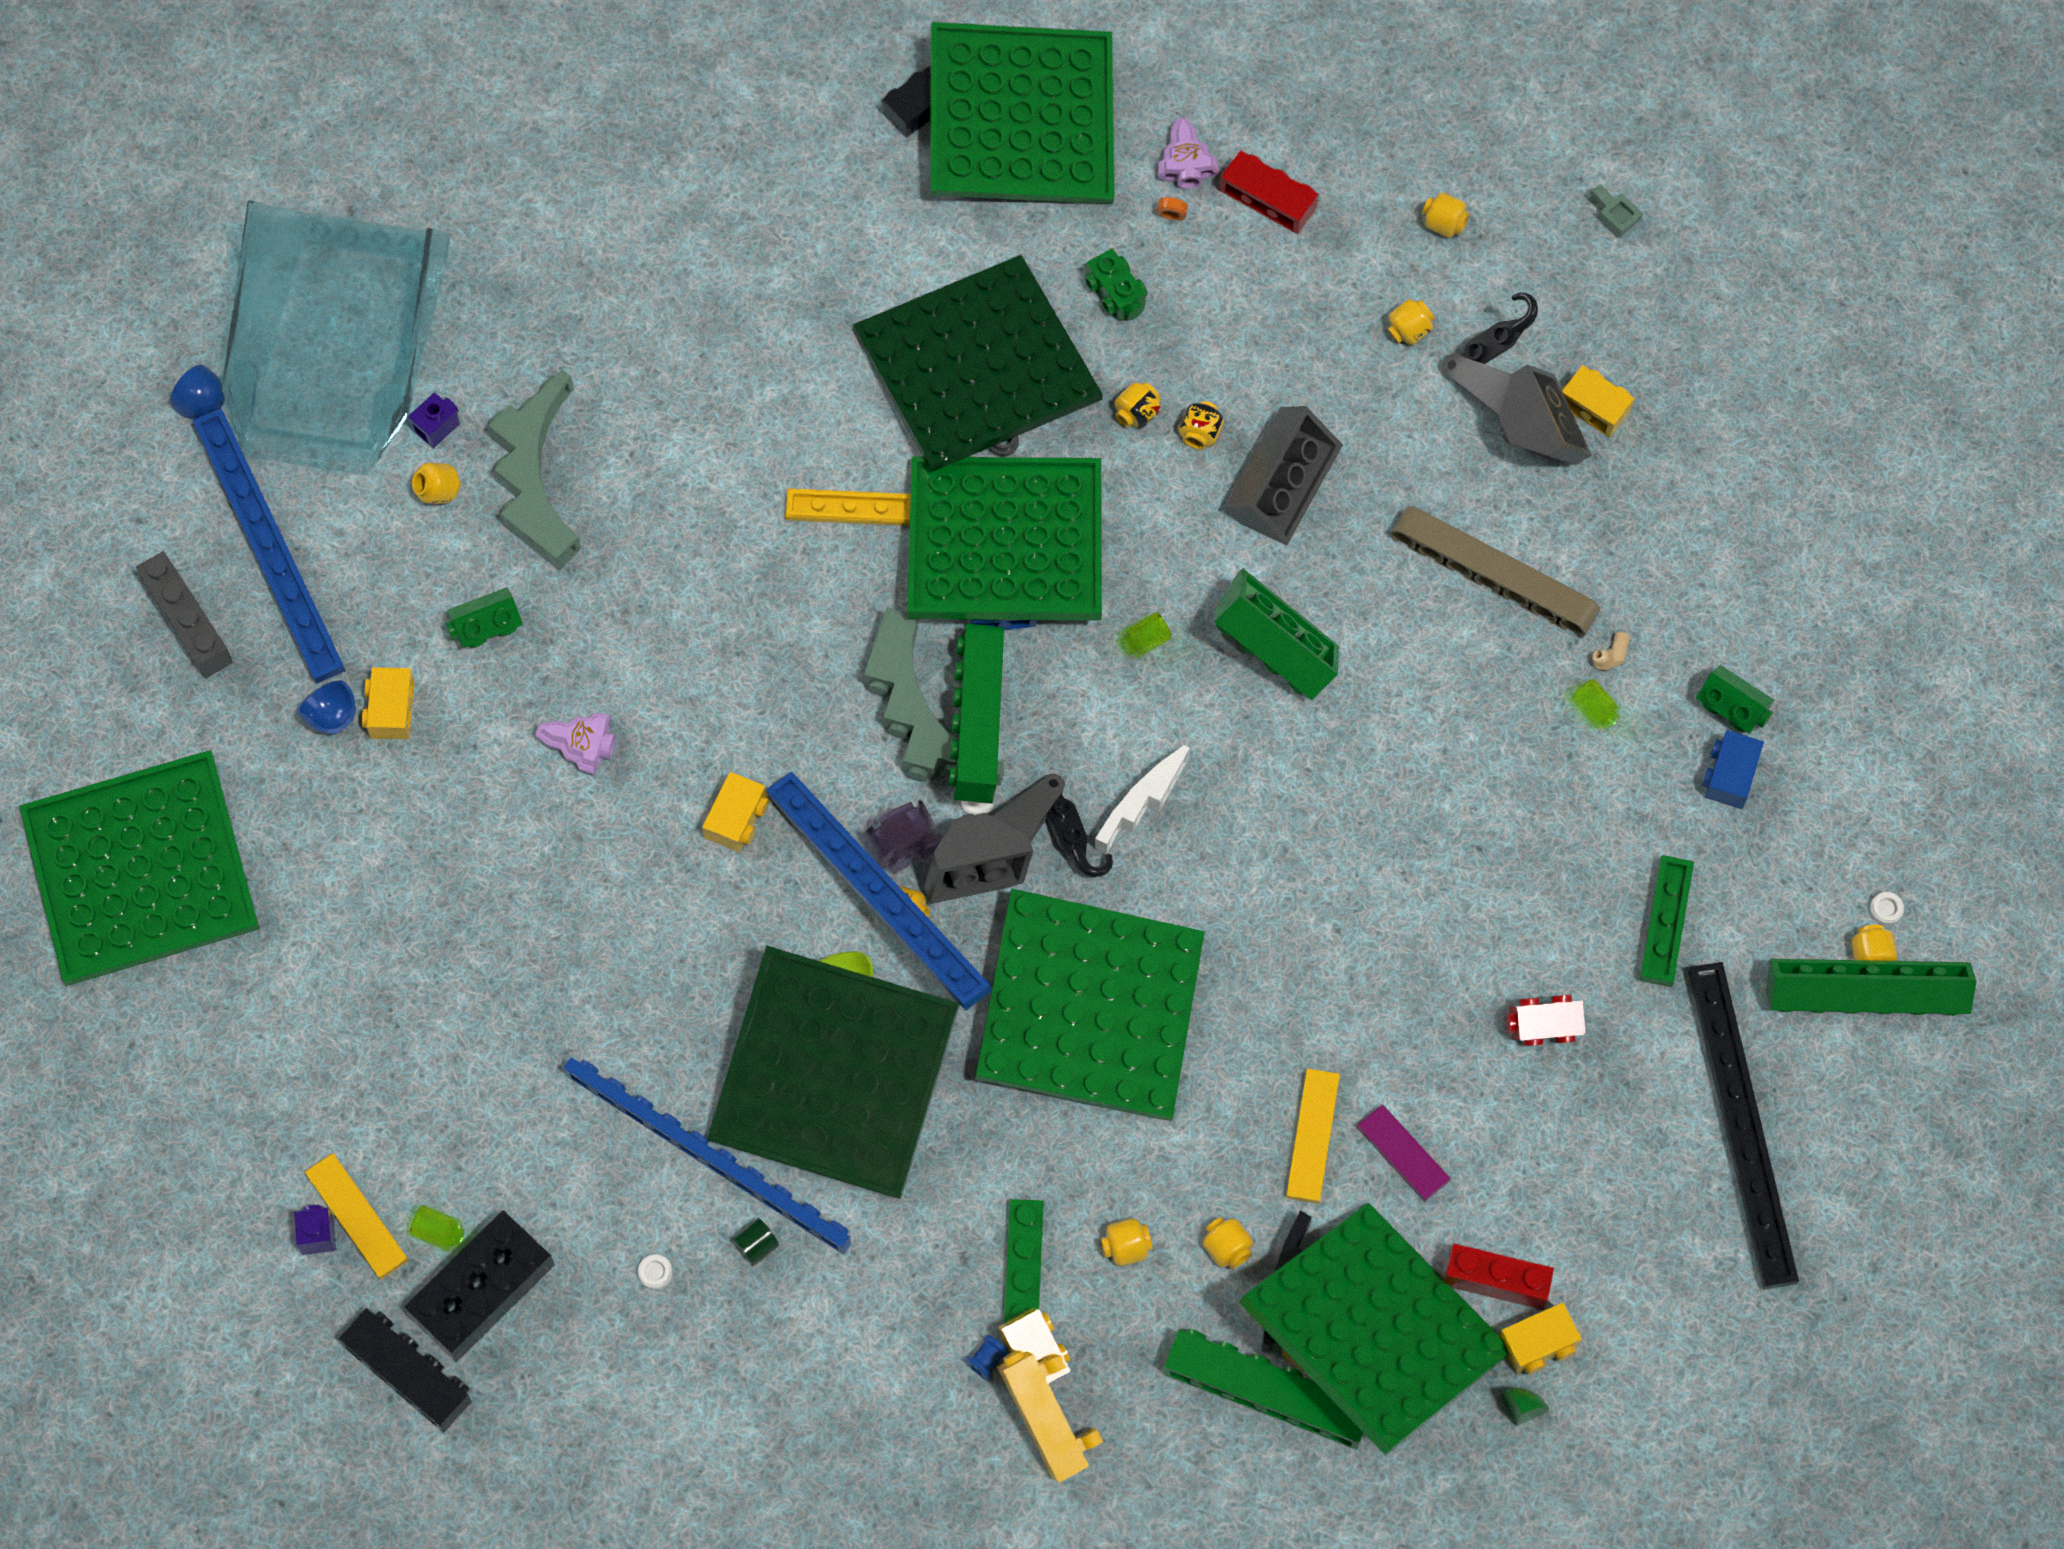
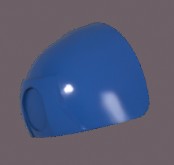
(197, 393)
(330, 701)

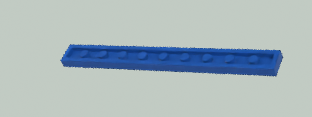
(269, 546)
(879, 891)
(719, 1161)

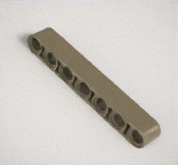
(1496, 570)

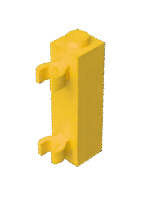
(1043, 1415)

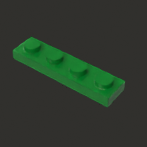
(1666, 920)
(1023, 1257)

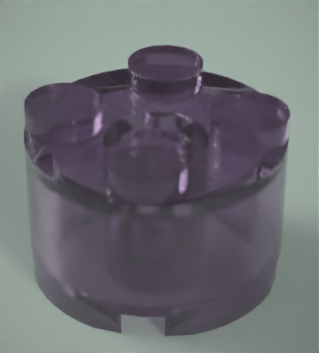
(904, 835)

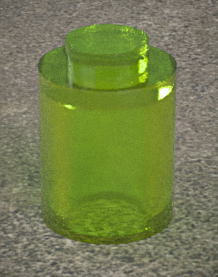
(1145, 635)
(1596, 704)
(436, 1228)

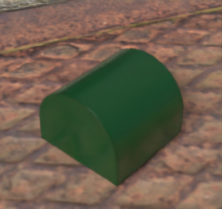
(755, 1241)

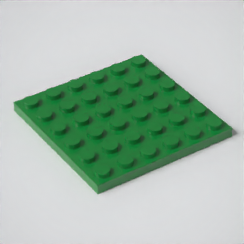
(1021, 113)
(1006, 539)
(138, 868)
(1090, 1005)
(1375, 1327)

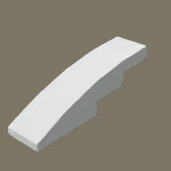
(1148, 792)

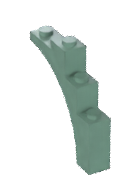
(523, 436)
(892, 671)

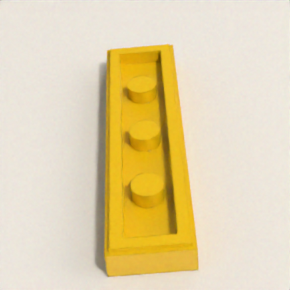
(848, 507)
(1313, 1136)
(356, 1216)

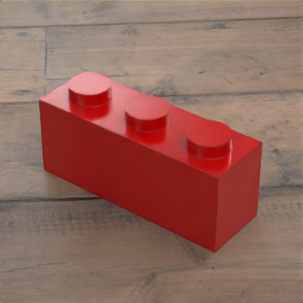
(1269, 191)
(1498, 1276)

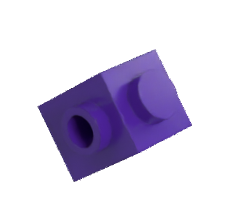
(434, 419)
(315, 1230)

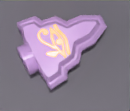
(1186, 158)
(581, 740)

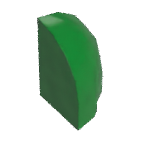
(1523, 1404)

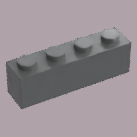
(184, 614)

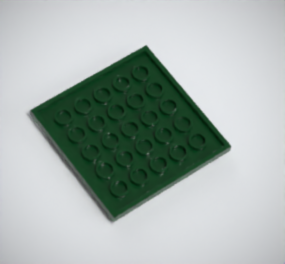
(977, 362)
(833, 1071)

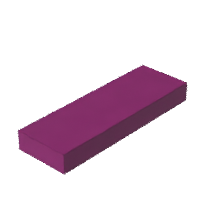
(1403, 1153)

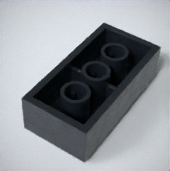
(479, 1307)

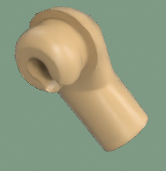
(1615, 656)

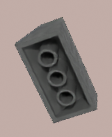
(1284, 474)

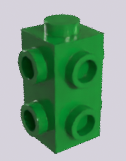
(1116, 285)
(484, 618)
(1735, 700)

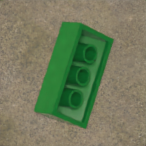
(1277, 635)

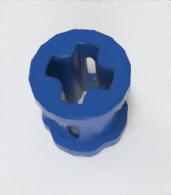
(987, 1357)

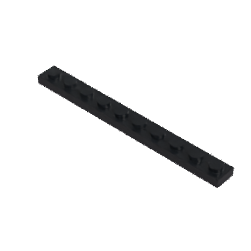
(1743, 1126)

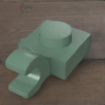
(1616, 212)

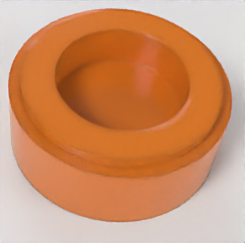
(1172, 208)

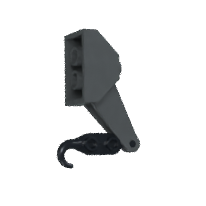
(1527, 401)
(995, 851)

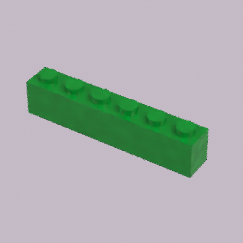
(978, 713)
(1871, 986)
(1258, 1386)

